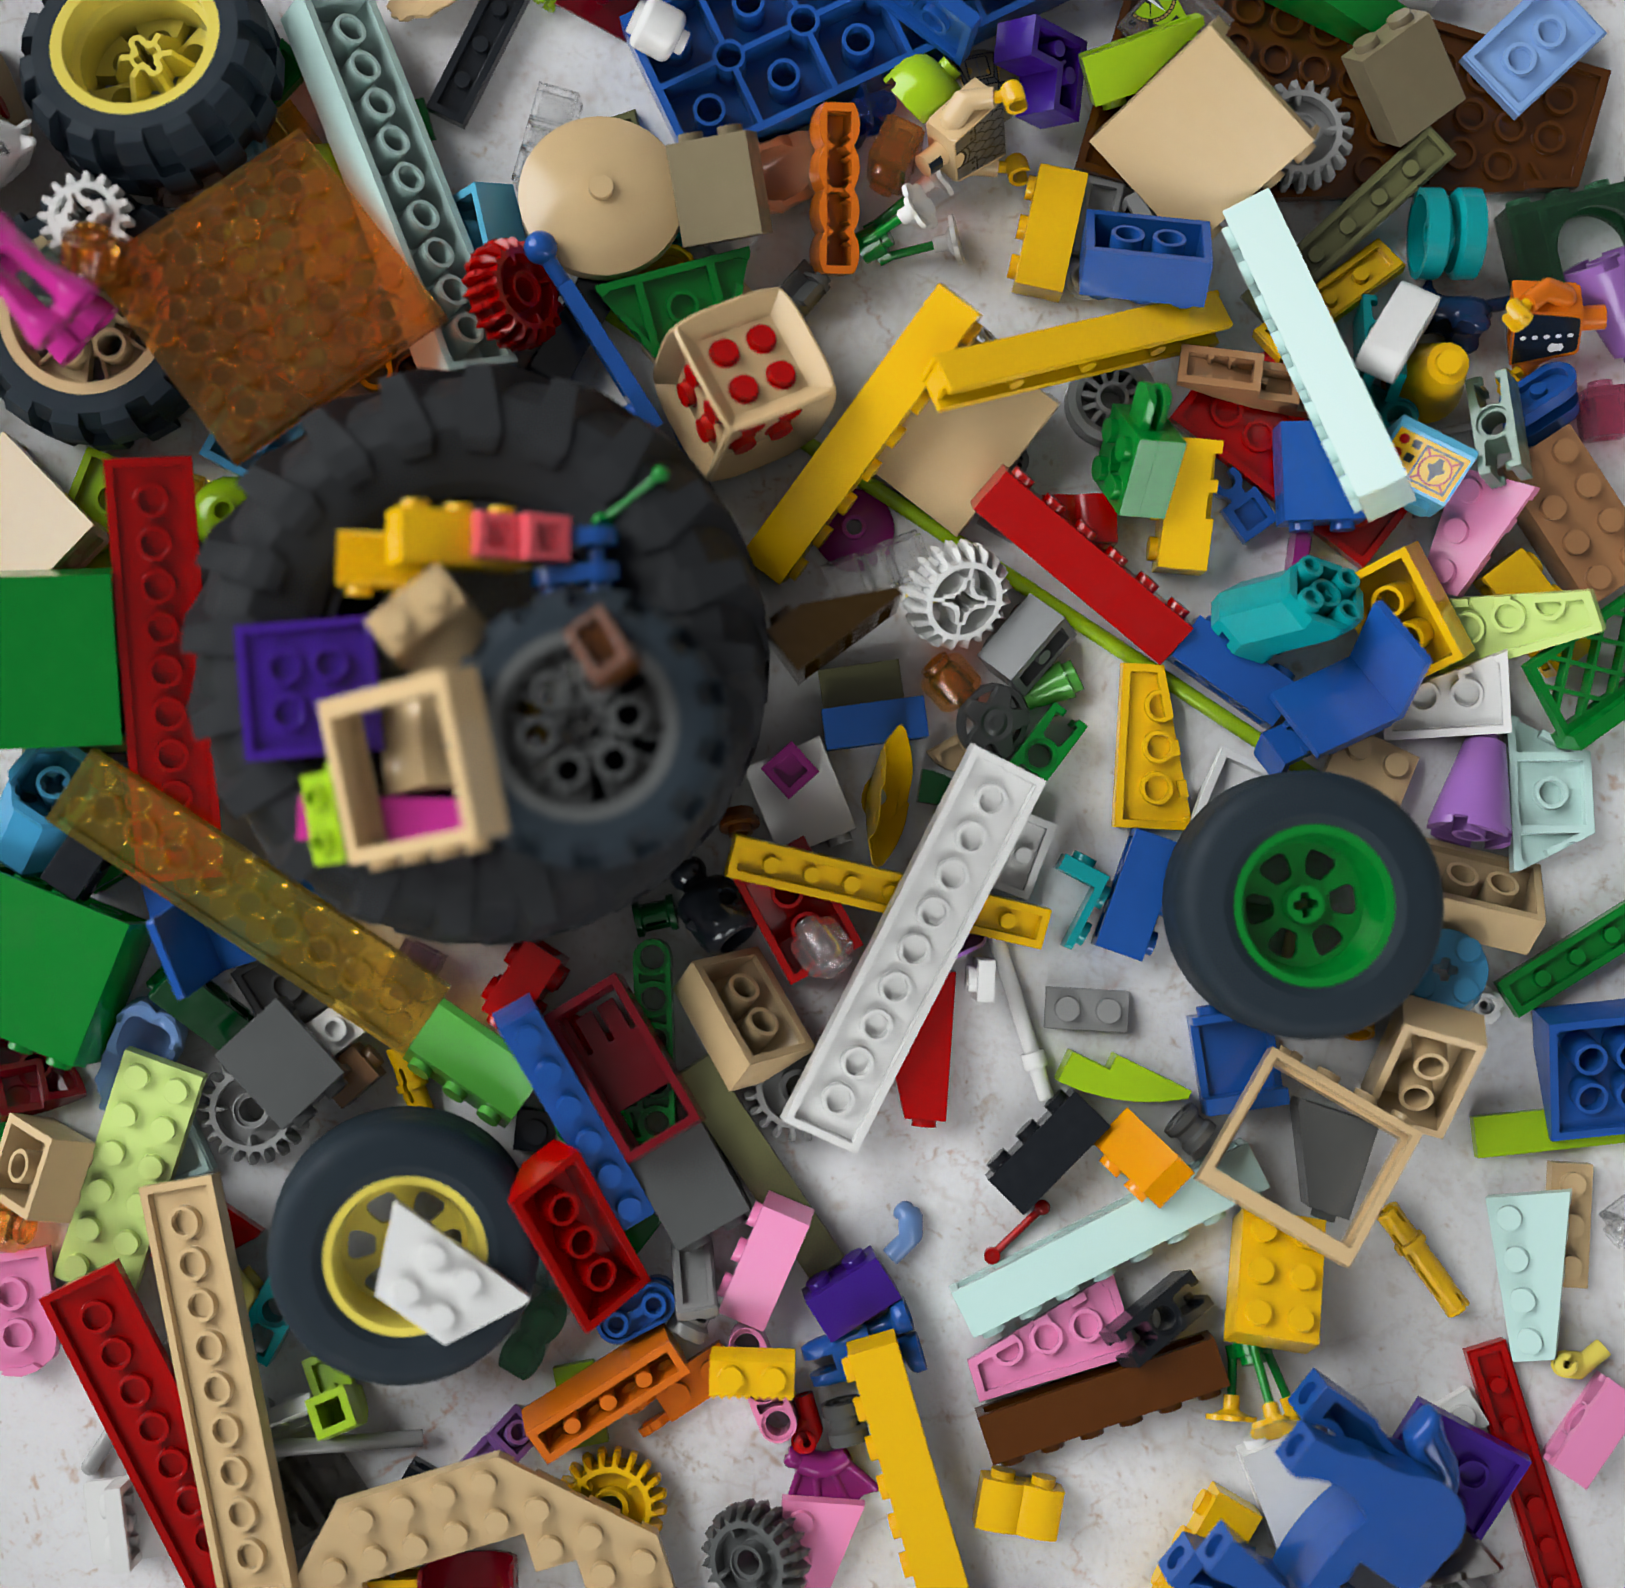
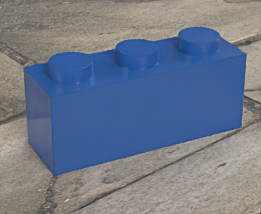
(1230, 677)
(1135, 896)

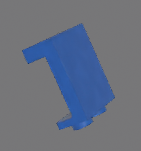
(1225, 1059)

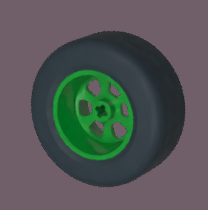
(1382, 943)

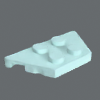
(1547, 795)

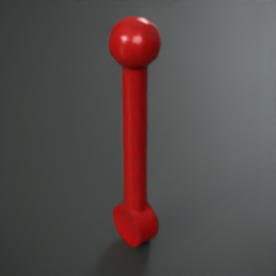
(992, 1254)

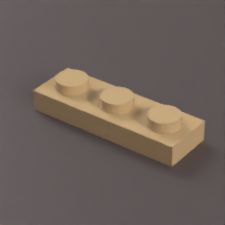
(1579, 1178)

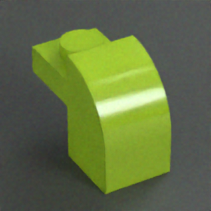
(336, 1401)

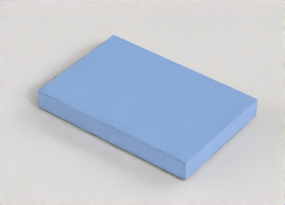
(1531, 51)

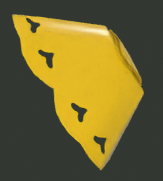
(888, 820)

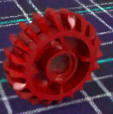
(511, 295)

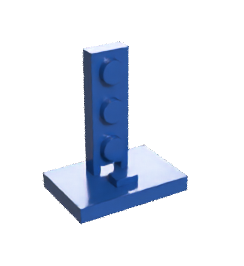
(942, 23)

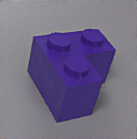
(1047, 68)

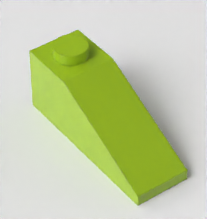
(1130, 62)

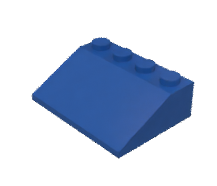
(1581, 1068)

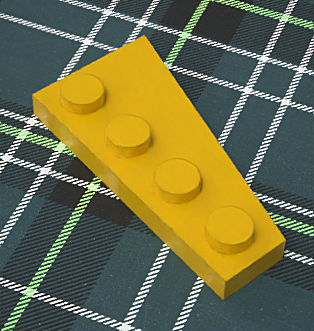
(1148, 767)

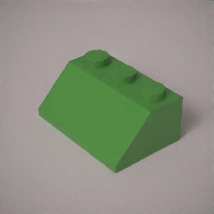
(469, 1064)

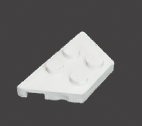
(439, 1280)

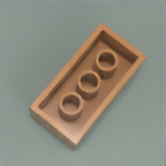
(1574, 517)

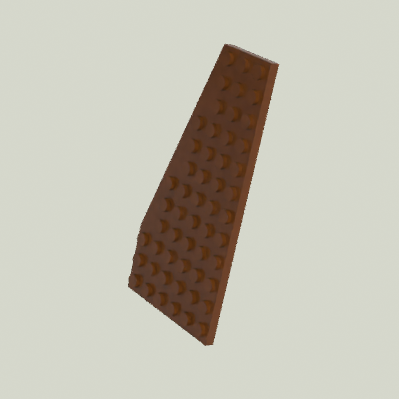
(1493, 152)

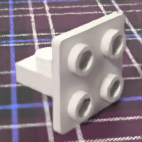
(119, 1524)

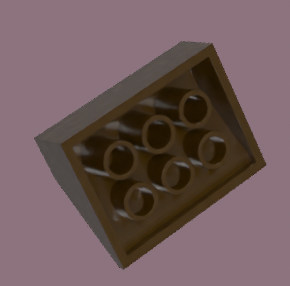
(823, 629)

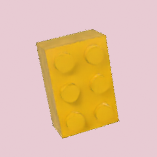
(1419, 601)
(1273, 1287)

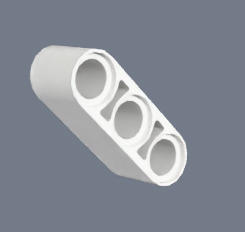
(1397, 332)

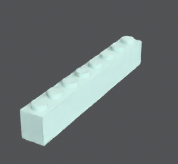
(1095, 1246)

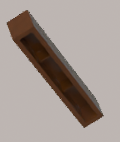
(1101, 1398)

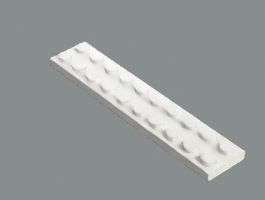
(913, 948)

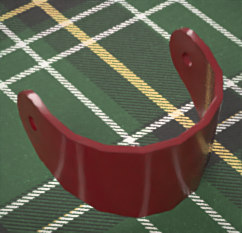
(471, 1570)

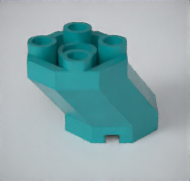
(1288, 609)

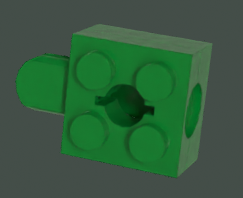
(1140, 454)

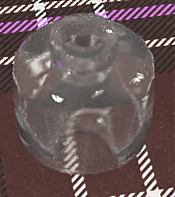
(822, 947)

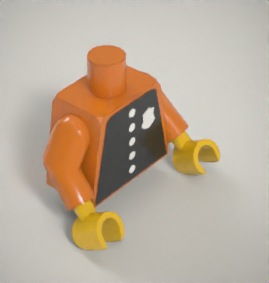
(1546, 323)

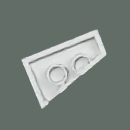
(1460, 703)

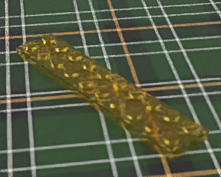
(247, 901)

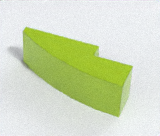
(1117, 1079)

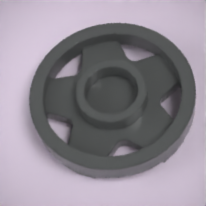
(994, 719)

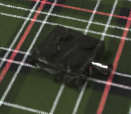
(312, 1488)

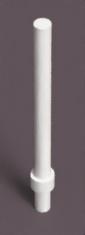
(1033, 1058)

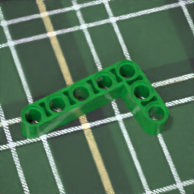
(663, 1019)

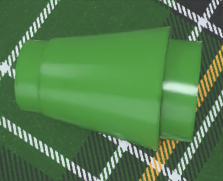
(1056, 685)

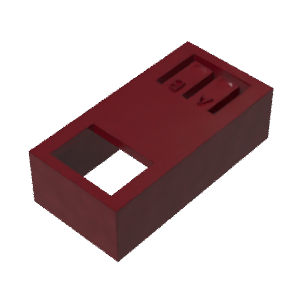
(622, 1069)

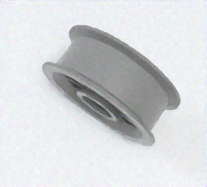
(1076, 413)

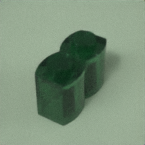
(532, 1337)

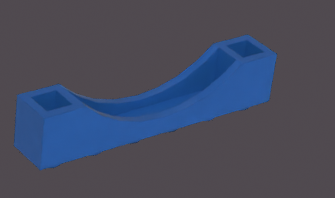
(571, 1108)

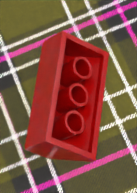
(576, 1233)

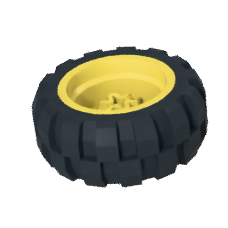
(144, 139)

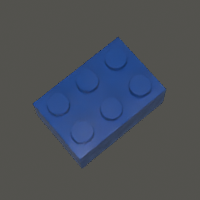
(1145, 258)

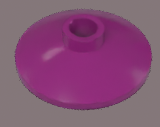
(876, 527)

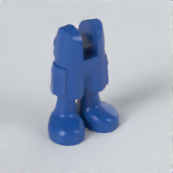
(896, 1317)

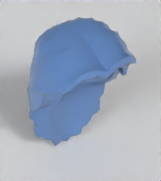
(146, 1028)

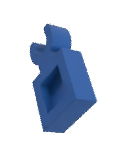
(1246, 511)

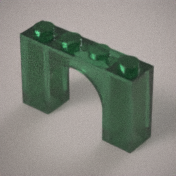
(1531, 229)

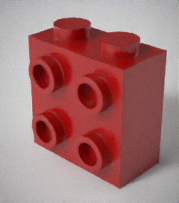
(532, 969)

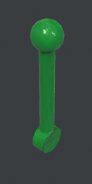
(659, 474)

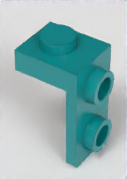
(1082, 869)

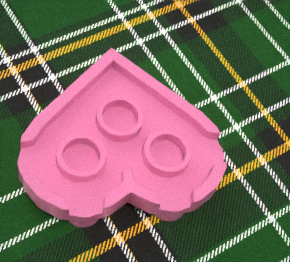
(25, 1330)

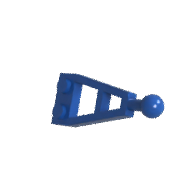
(542, 249)

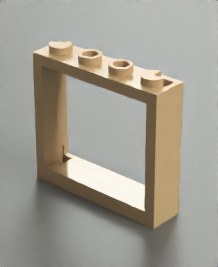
(470, 758)
(1356, 1102)

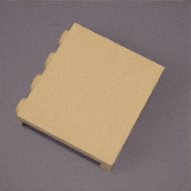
(1204, 132)
(956, 451)
(39, 519)

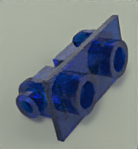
(872, 111)

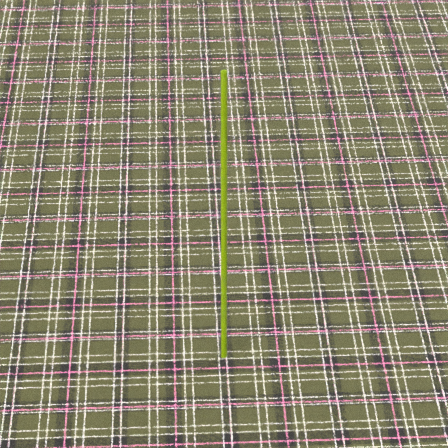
(1075, 619)

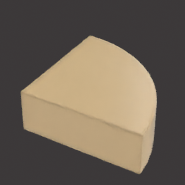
(948, 753)

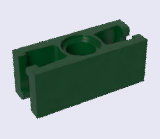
(207, 1012)

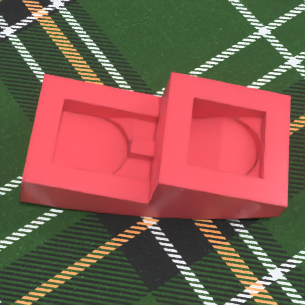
(520, 537)

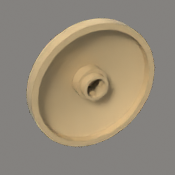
(601, 196)

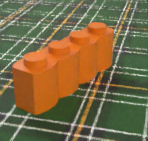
(833, 177)

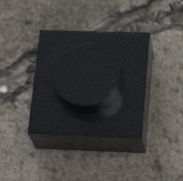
(533, 1130)

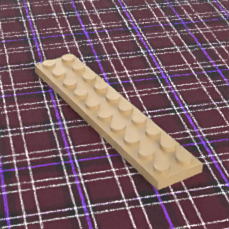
(219, 1383)

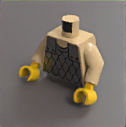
(969, 134)

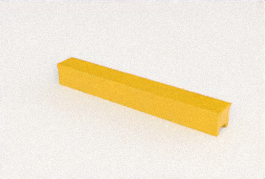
(1070, 352)

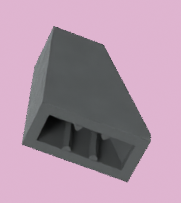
(1330, 1157)

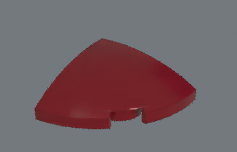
(34, 1086)

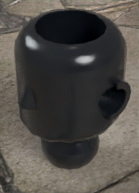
(712, 908)

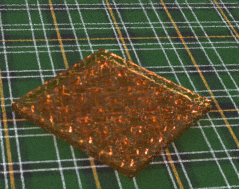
(270, 296)

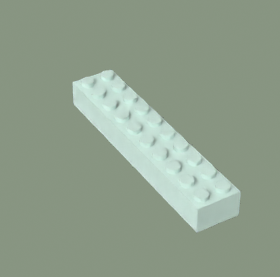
(390, 164)

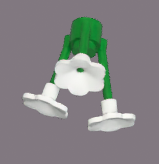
(876, 236)

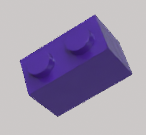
(850, 1292)

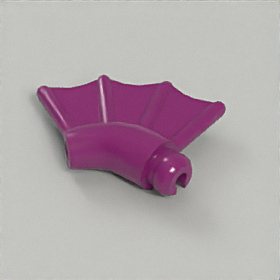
(828, 1474)

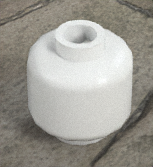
(658, 29)

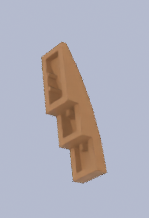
(1239, 378)

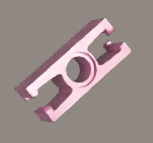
(1588, 1431)

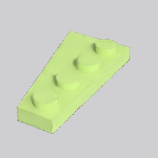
(1525, 621)

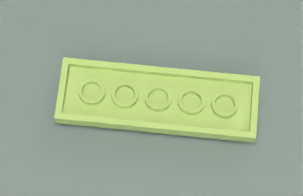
(135, 1147)

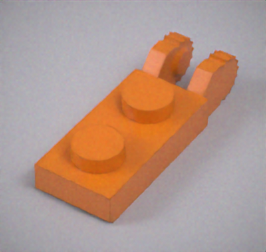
(681, 1395)

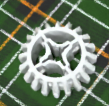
(949, 581)

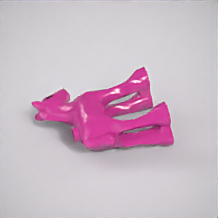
(73, 298)

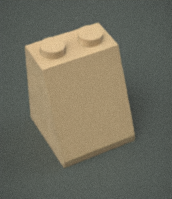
(429, 624)

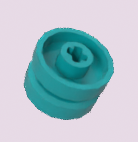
(1447, 233)

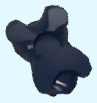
(1463, 317)

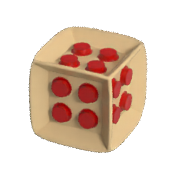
(743, 383)

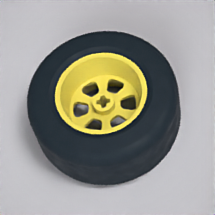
(327, 1197)

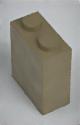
(1403, 76)
(719, 186)

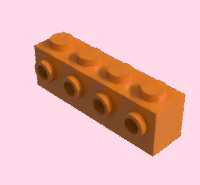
(604, 1392)

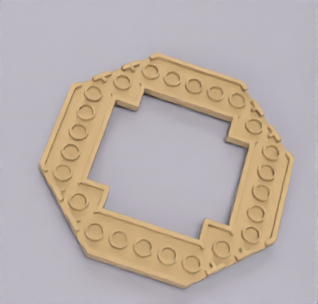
(476, 1506)

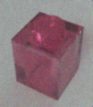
(1601, 412)

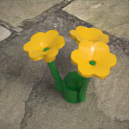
(1275, 1423)

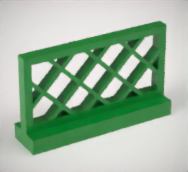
(1604, 711)

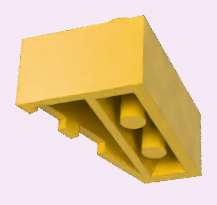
(1185, 534)

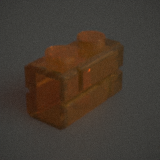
(893, 155)

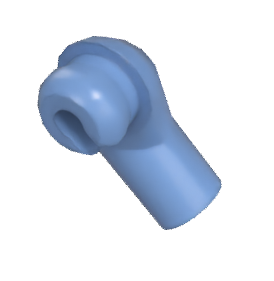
(910, 1231)

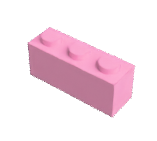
(764, 1259)

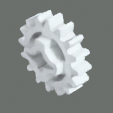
(70, 204)

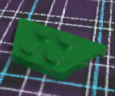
(664, 297)

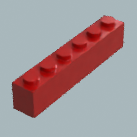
(1081, 563)

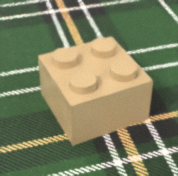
(42, 1167)

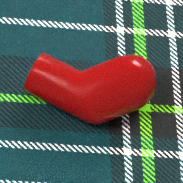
(809, 1423)

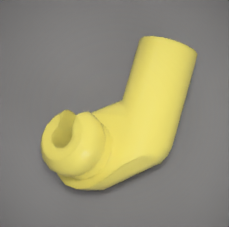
(1579, 1364)

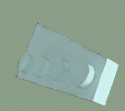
(1530, 1253)

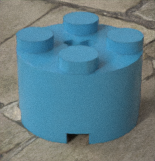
(1467, 971)

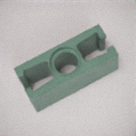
(1510, 439)

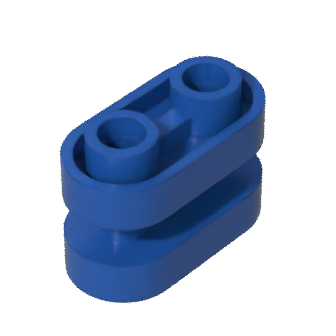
(1548, 400)
(588, 575)
(641, 1313)

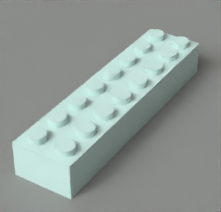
(1316, 357)

